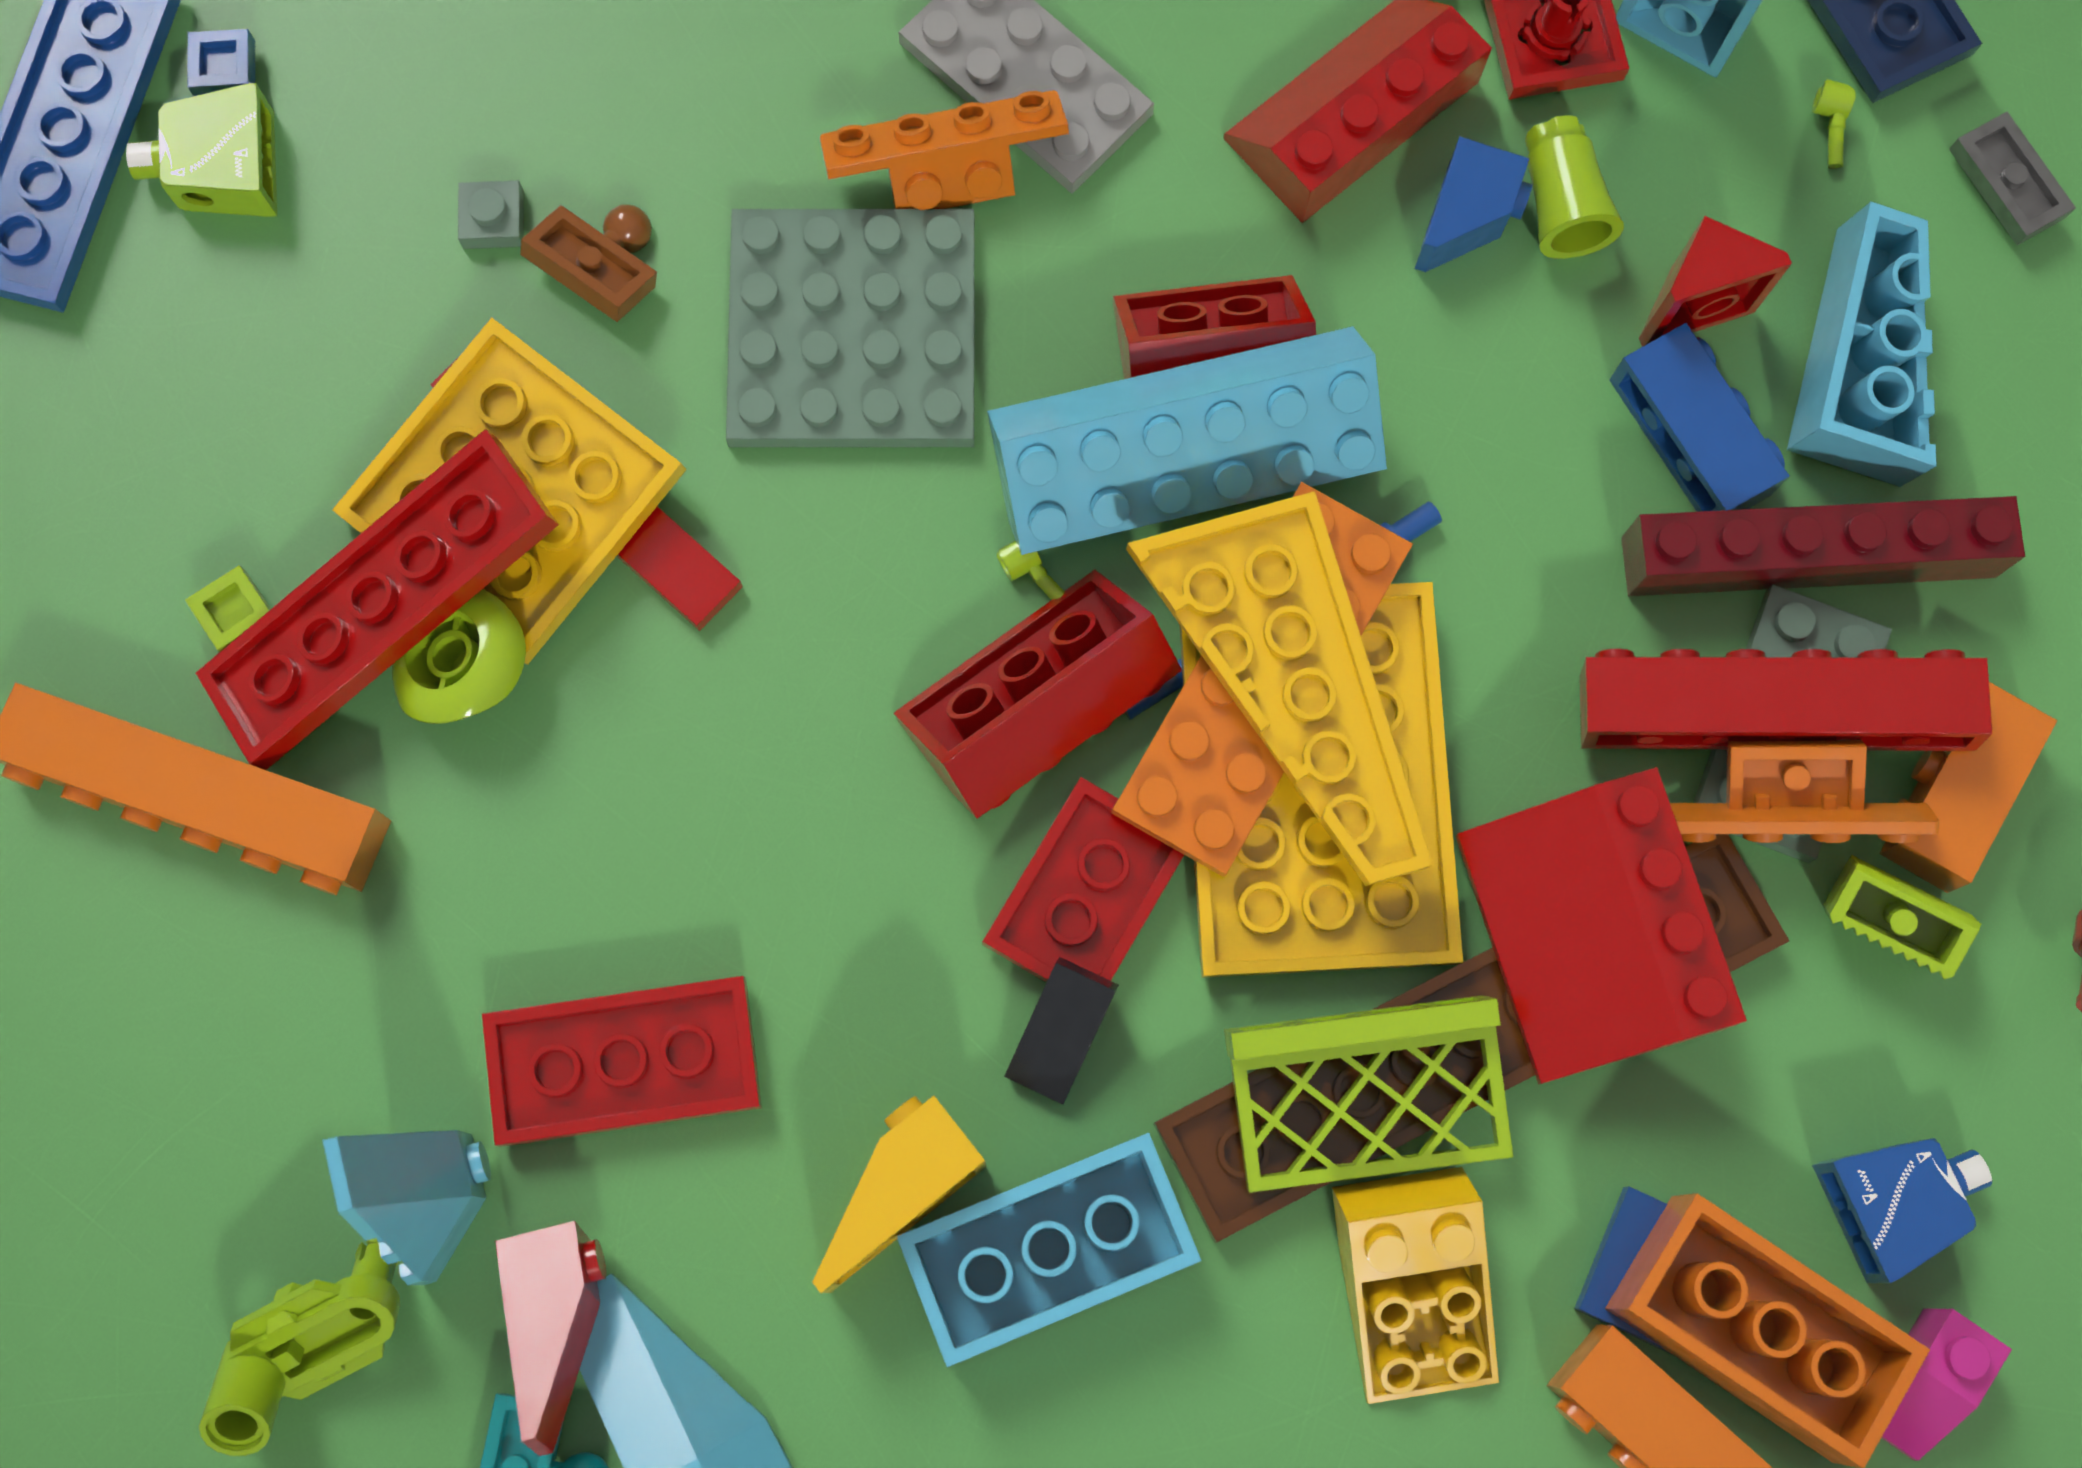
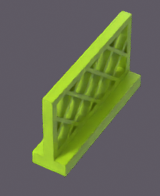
(1363, 1034)

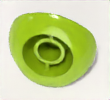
(462, 663)

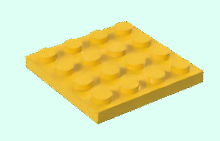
(572, 448)

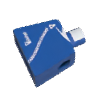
(1902, 1203)

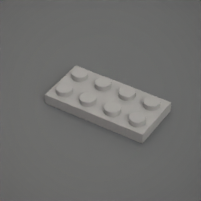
(1017, 47)

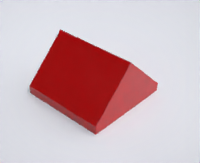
(1715, 280)

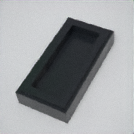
(1061, 1030)

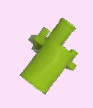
(297, 1348)

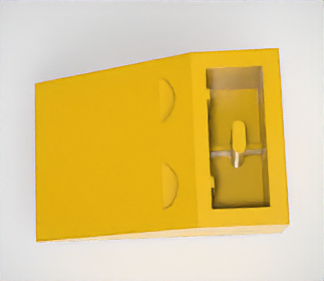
(1417, 1283)

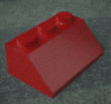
(1207, 322)

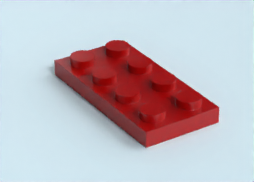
(620, 1061)

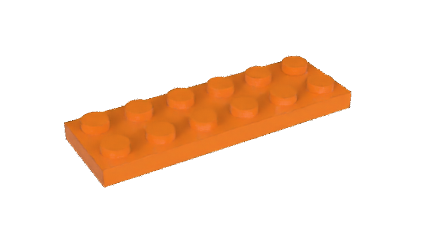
(1206, 764)

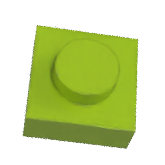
(228, 606)

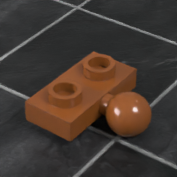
(595, 263)

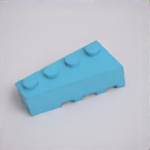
(1866, 366)

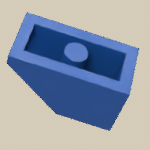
(1474, 202)

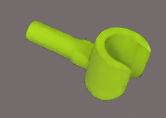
(1836, 102)
(1017, 565)

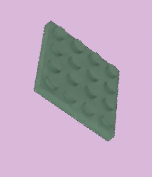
(851, 328)

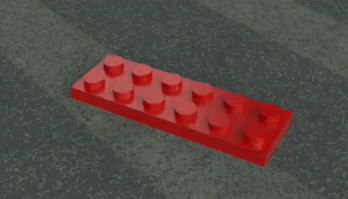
(375, 600)

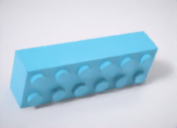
(1189, 439)

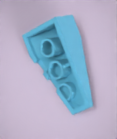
(410, 1194)

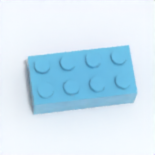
(1048, 1249)

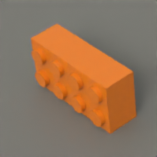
(1768, 1330)

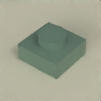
(490, 214)

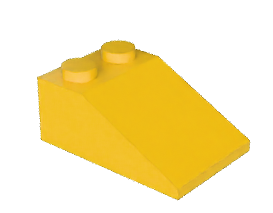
(905, 1180)

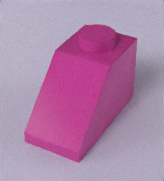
(1948, 1384)

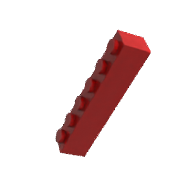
(1804, 697)

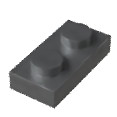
(2012, 178)

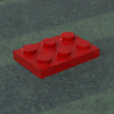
(1083, 890)

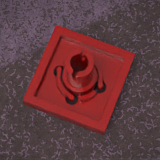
(1555, 35)

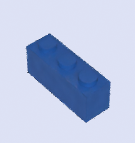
(1698, 423)

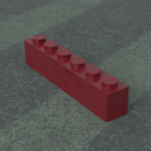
(1822, 546)

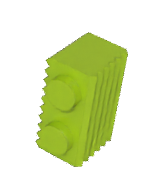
(1901, 917)

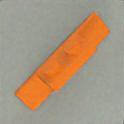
(947, 154)
(1801, 791)

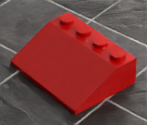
(1600, 926)

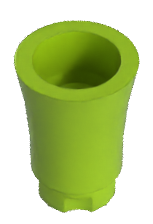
(1569, 190)

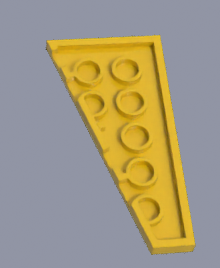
(1282, 639)

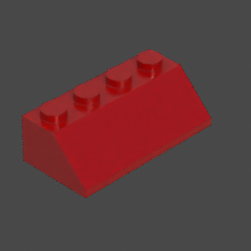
(1360, 102)
(1039, 692)

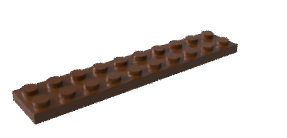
(1206, 1134)

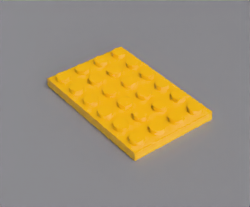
(1291, 891)

